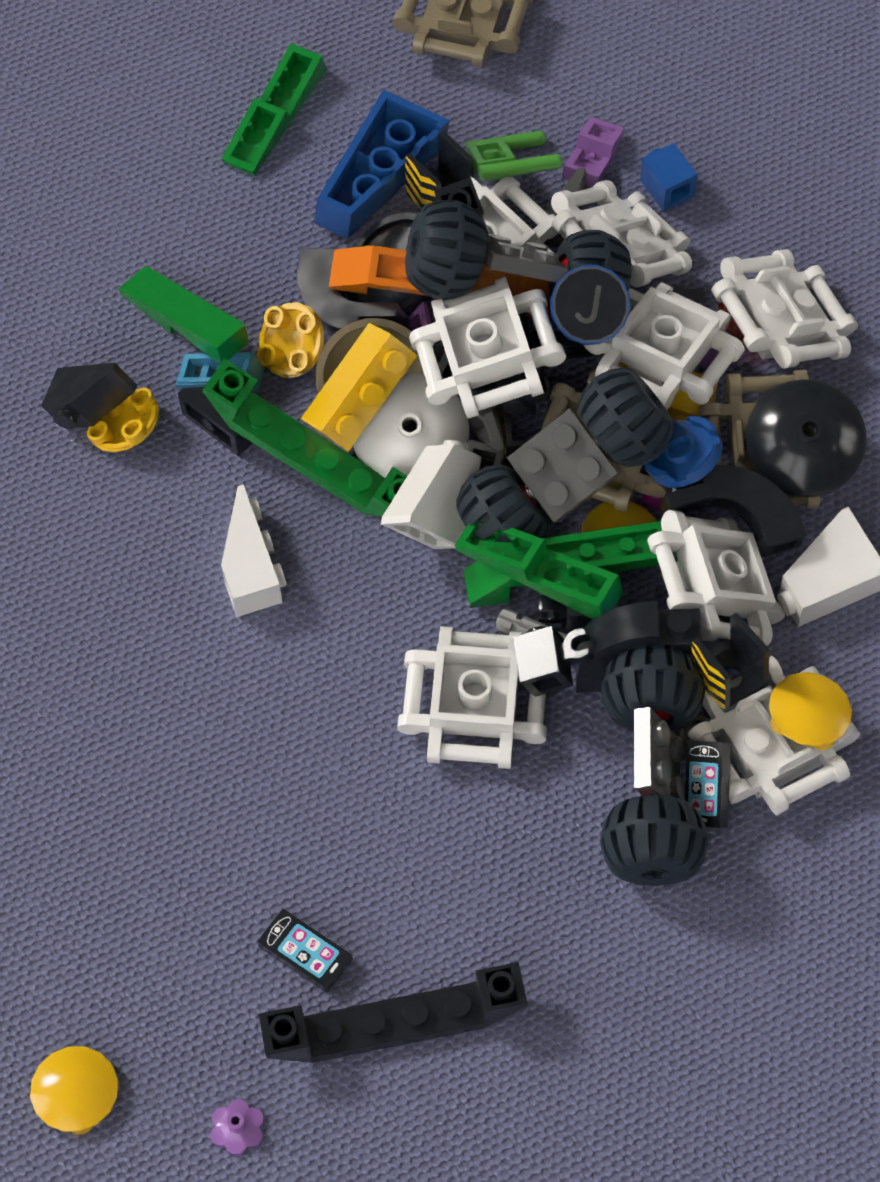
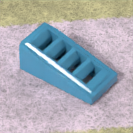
(244, 360)

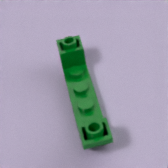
(296, 445)
(607, 548)

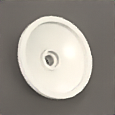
(388, 444)

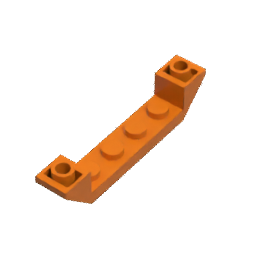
(385, 269)

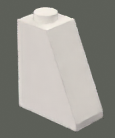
(427, 499)
(831, 572)

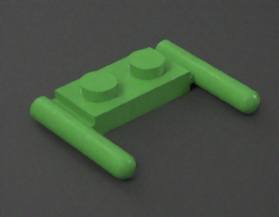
(495, 159)

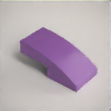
(594, 150)

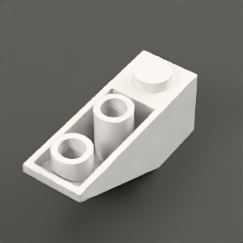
(246, 563)

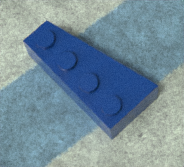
(376, 162)

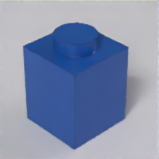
(668, 176)

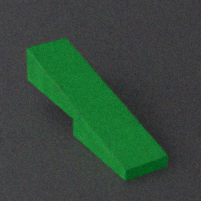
(275, 110)
(182, 311)
(557, 576)

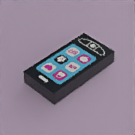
(708, 780)
(305, 950)

